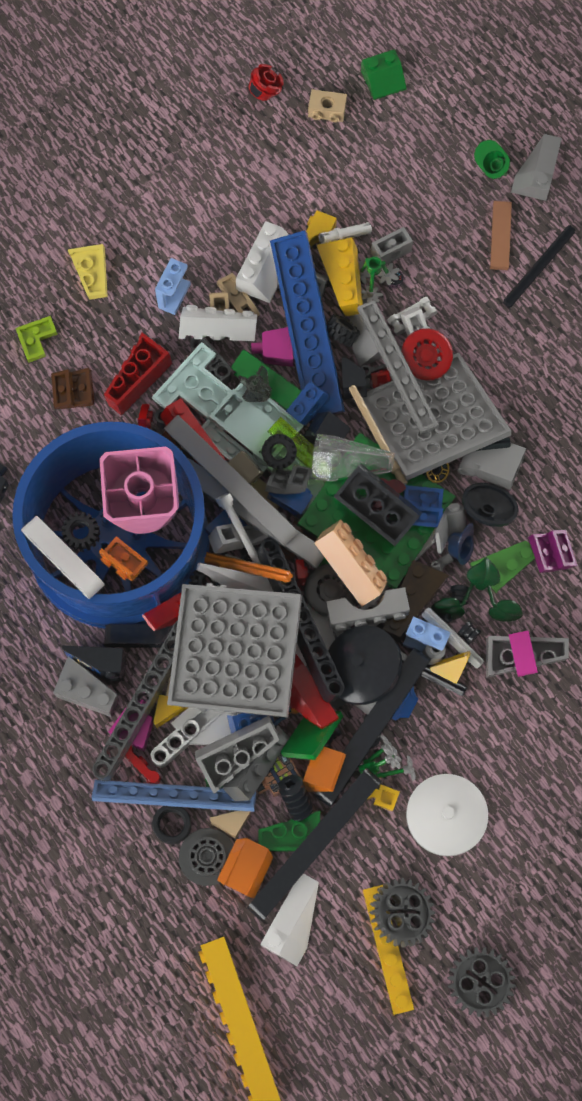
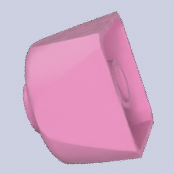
(134, 472)

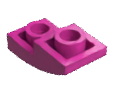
(523, 653)

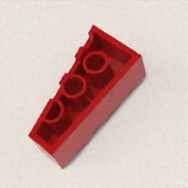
(137, 374)

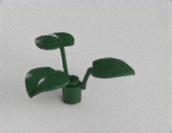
(481, 576)

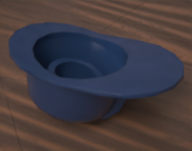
(462, 544)

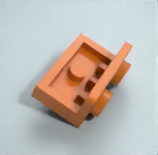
(123, 558)

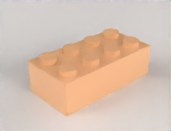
(351, 562)

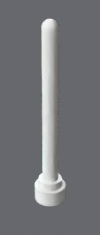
(226, 503)

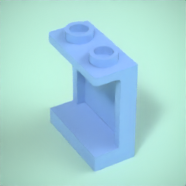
(172, 287)
(423, 633)

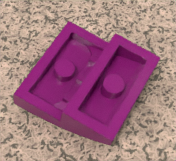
(552, 551)

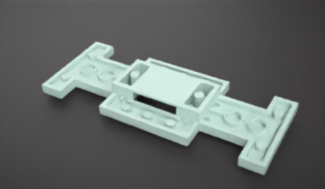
(228, 411)

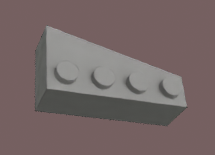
(501, 660)
(235, 752)

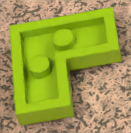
(32, 334)

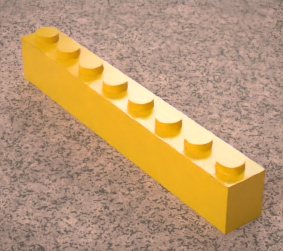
(239, 1021)

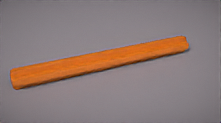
(248, 567)

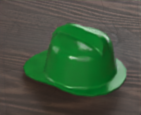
(492, 159)

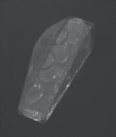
(339, 457)

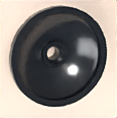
(490, 504)

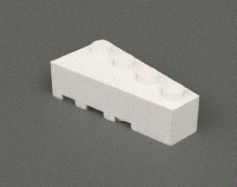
(217, 324)

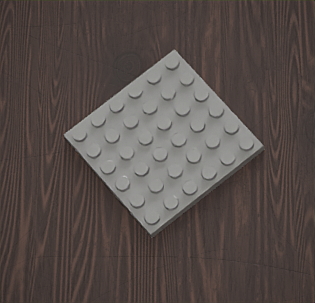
(461, 409)
(235, 650)

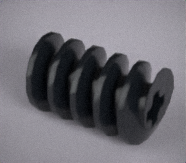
(295, 797)

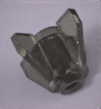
(257, 386)

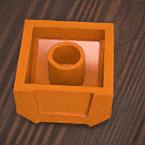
(246, 867)

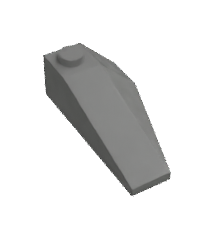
(538, 169)
(364, 346)

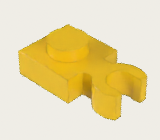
(385, 797)

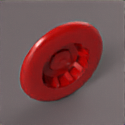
(426, 354)

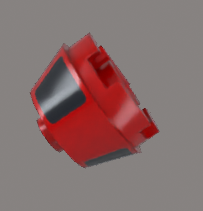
(265, 82)

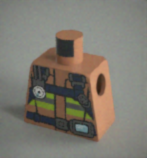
(281, 768)

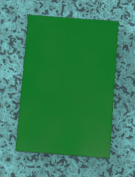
(309, 739)

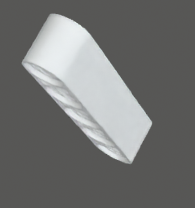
(62, 557)

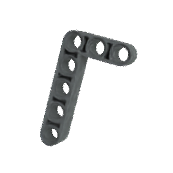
(214, 368)

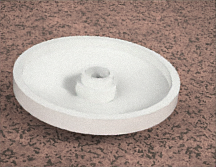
(447, 815)

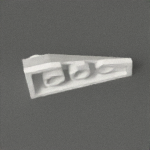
(292, 925)

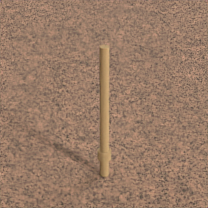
(375, 431)

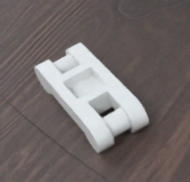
(423, 303)

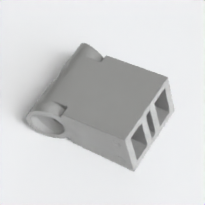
(494, 465)

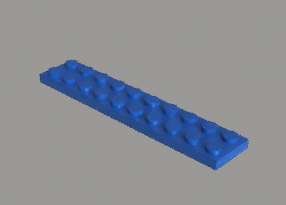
(306, 317)

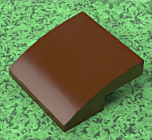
(72, 389)

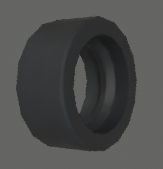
(171, 839)

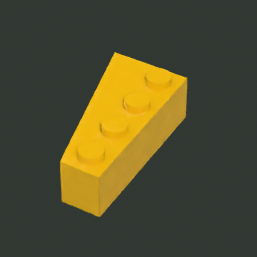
(342, 267)

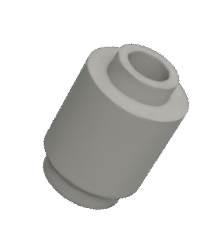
(435, 654)

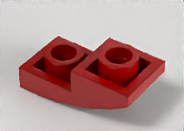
(301, 573)

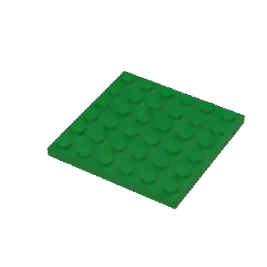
(390, 559)

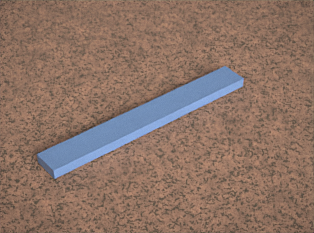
(168, 795)

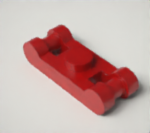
(141, 765)

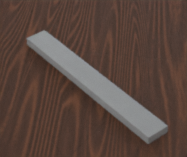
(398, 367)

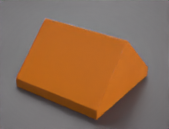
(324, 771)

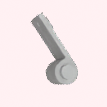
(452, 521)

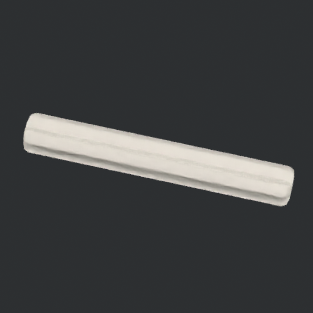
(454, 639)

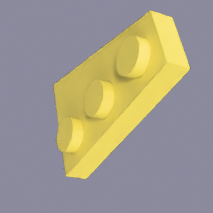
(91, 267)

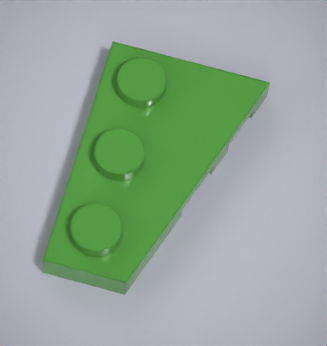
(510, 562)

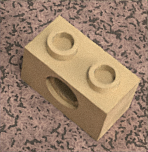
(322, 99)

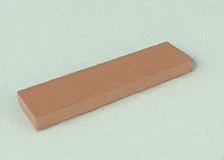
(500, 235)

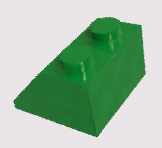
(383, 74)

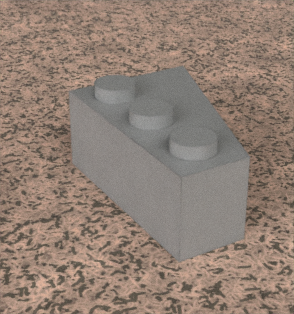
(84, 689)

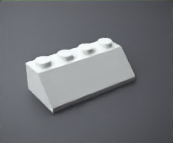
(258, 272)

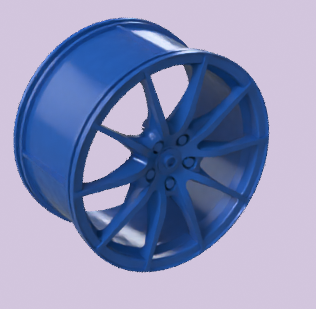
(68, 459)

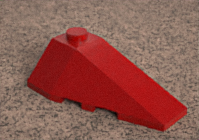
(307, 699)

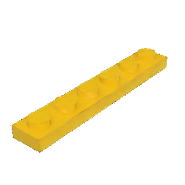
(390, 963)

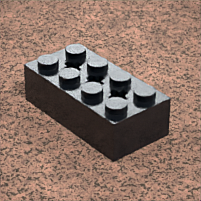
(378, 517)

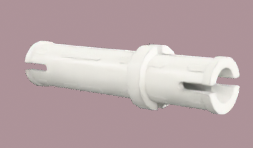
(343, 233)

